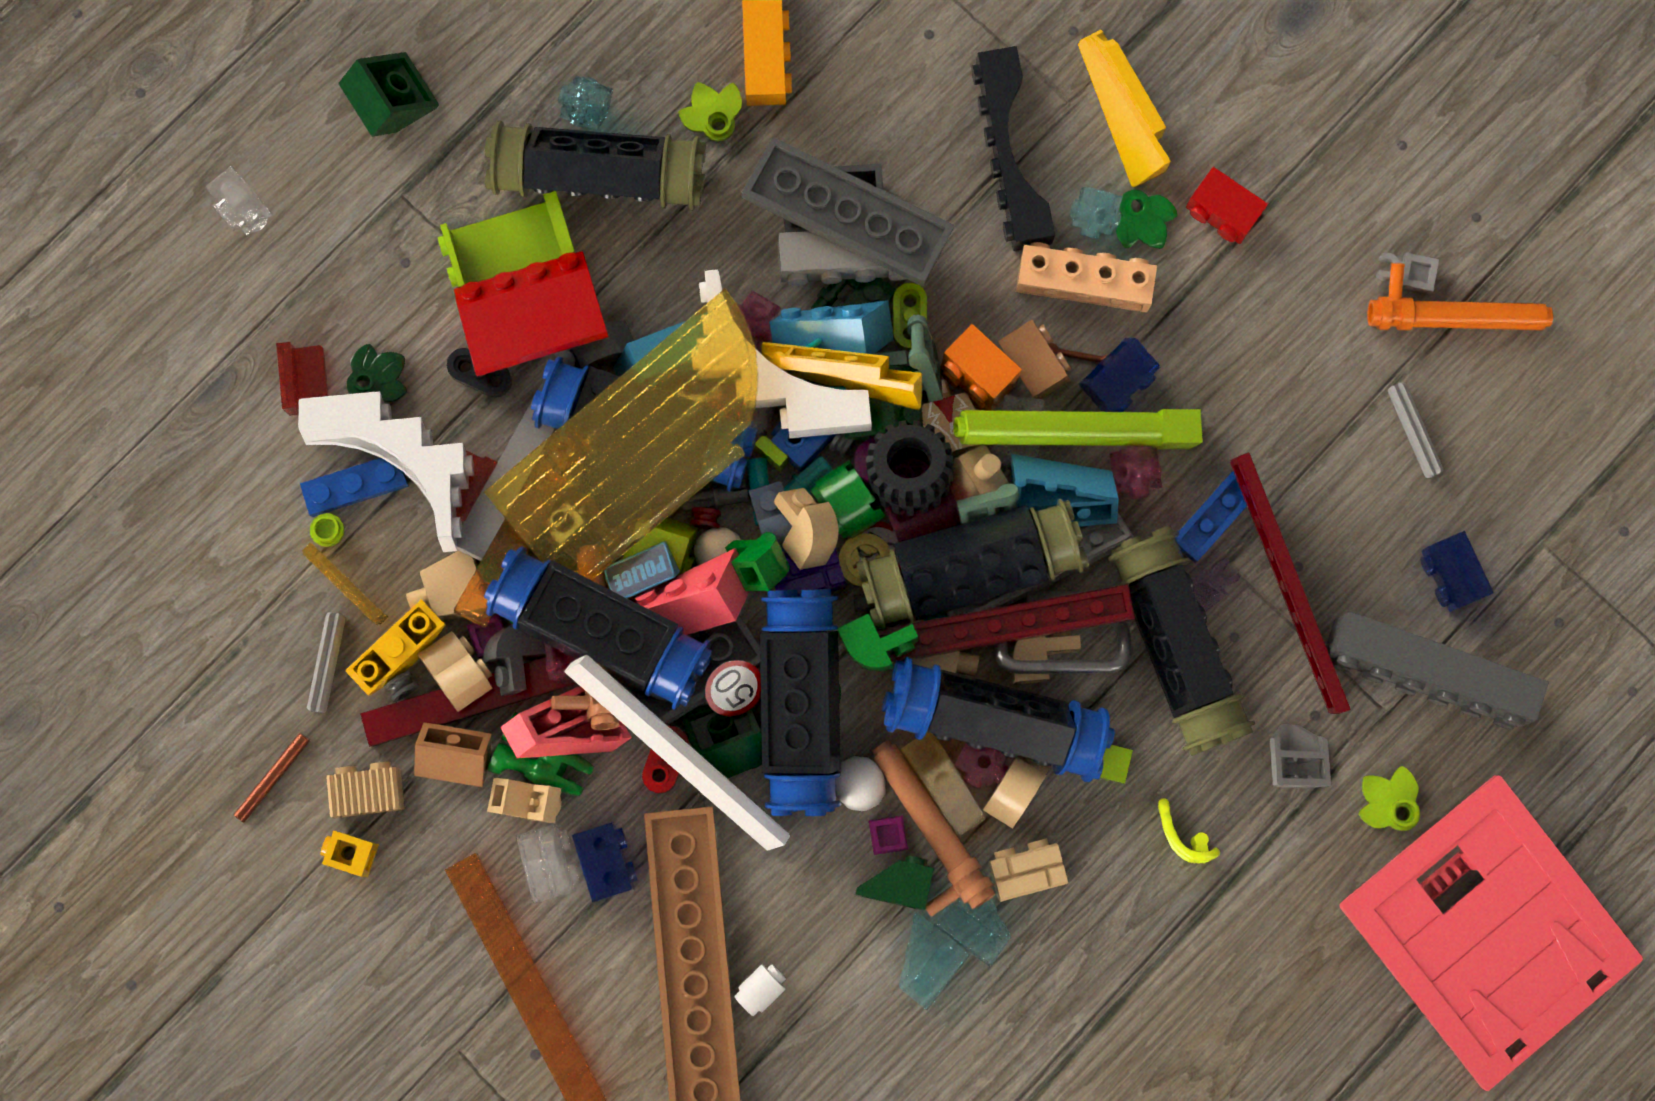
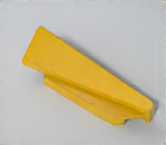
(1126, 108)
(849, 370)

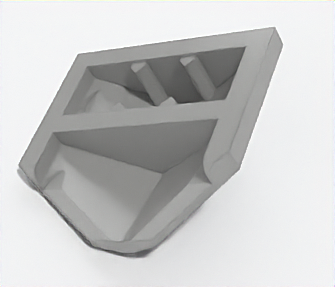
(1299, 758)

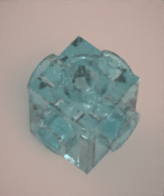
(585, 102)
(1096, 212)

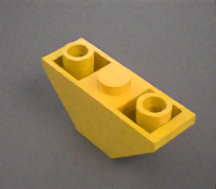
(396, 649)

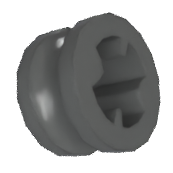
(841, 444)
(401, 686)

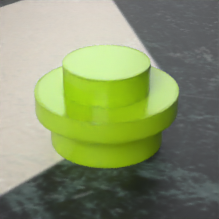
(327, 530)

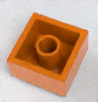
(979, 369)

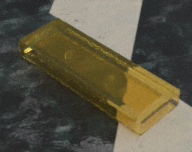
(344, 584)

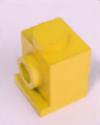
(334, 848)

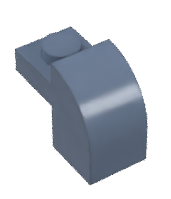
(767, 513)

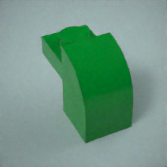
(759, 562)
(869, 650)

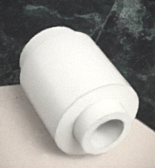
(761, 989)

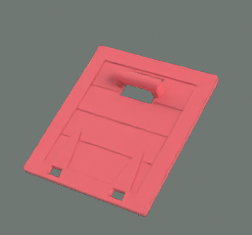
(1507, 953)

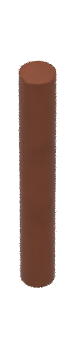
(271, 777)

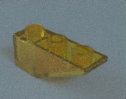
(943, 783)

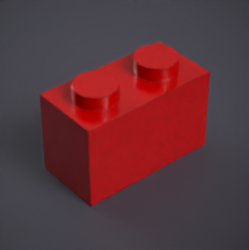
(1225, 206)

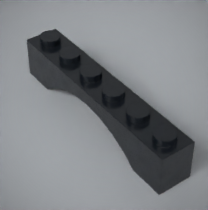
(1026, 211)

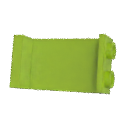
(506, 242)

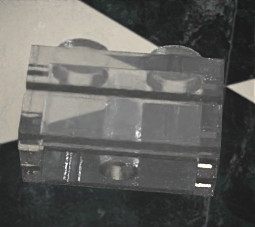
(547, 863)

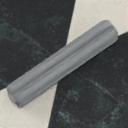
(1415, 430)
(326, 662)

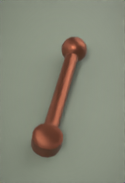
(1079, 355)

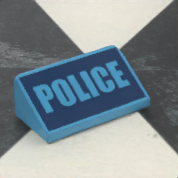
(642, 571)

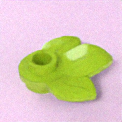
(710, 108)
(1387, 796)

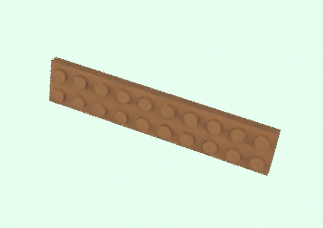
(692, 955)

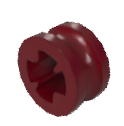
(705, 518)

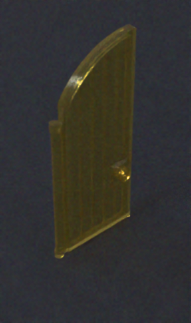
(637, 445)

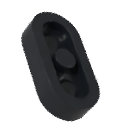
(478, 383)

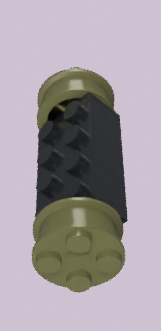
(595, 164)
(972, 563)
(1180, 641)

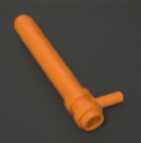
(1407, 313)

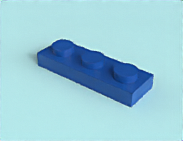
(352, 486)
(1211, 519)

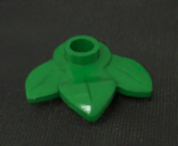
(1147, 223)

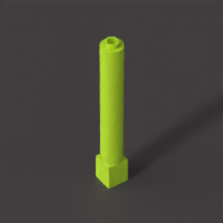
(1081, 428)

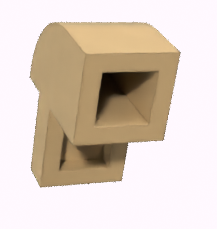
(812, 530)
(1038, 649)
(1016, 790)
(525, 800)

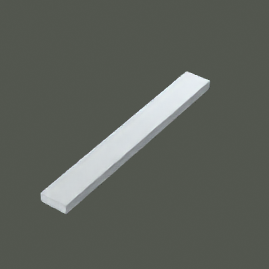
(677, 752)

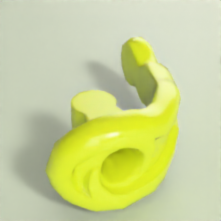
(1199, 852)

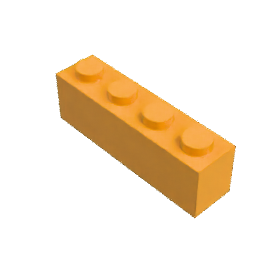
(766, 52)

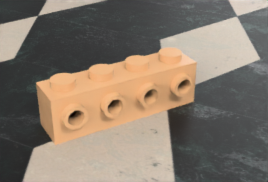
(1086, 277)

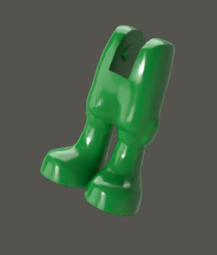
(540, 771)

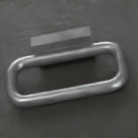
(1067, 666)

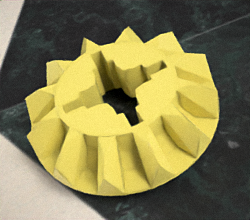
(849, 555)

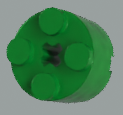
(850, 500)

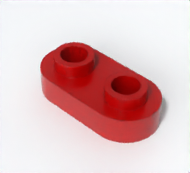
(655, 762)

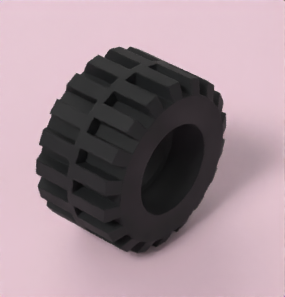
(904, 443)

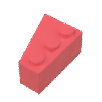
(699, 597)
(559, 732)

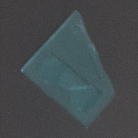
(975, 930)

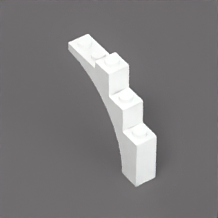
(809, 407)
(367, 425)

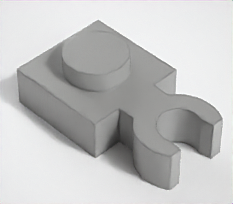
(1418, 271)

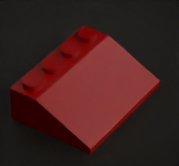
(530, 313)

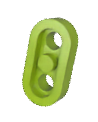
(902, 313)

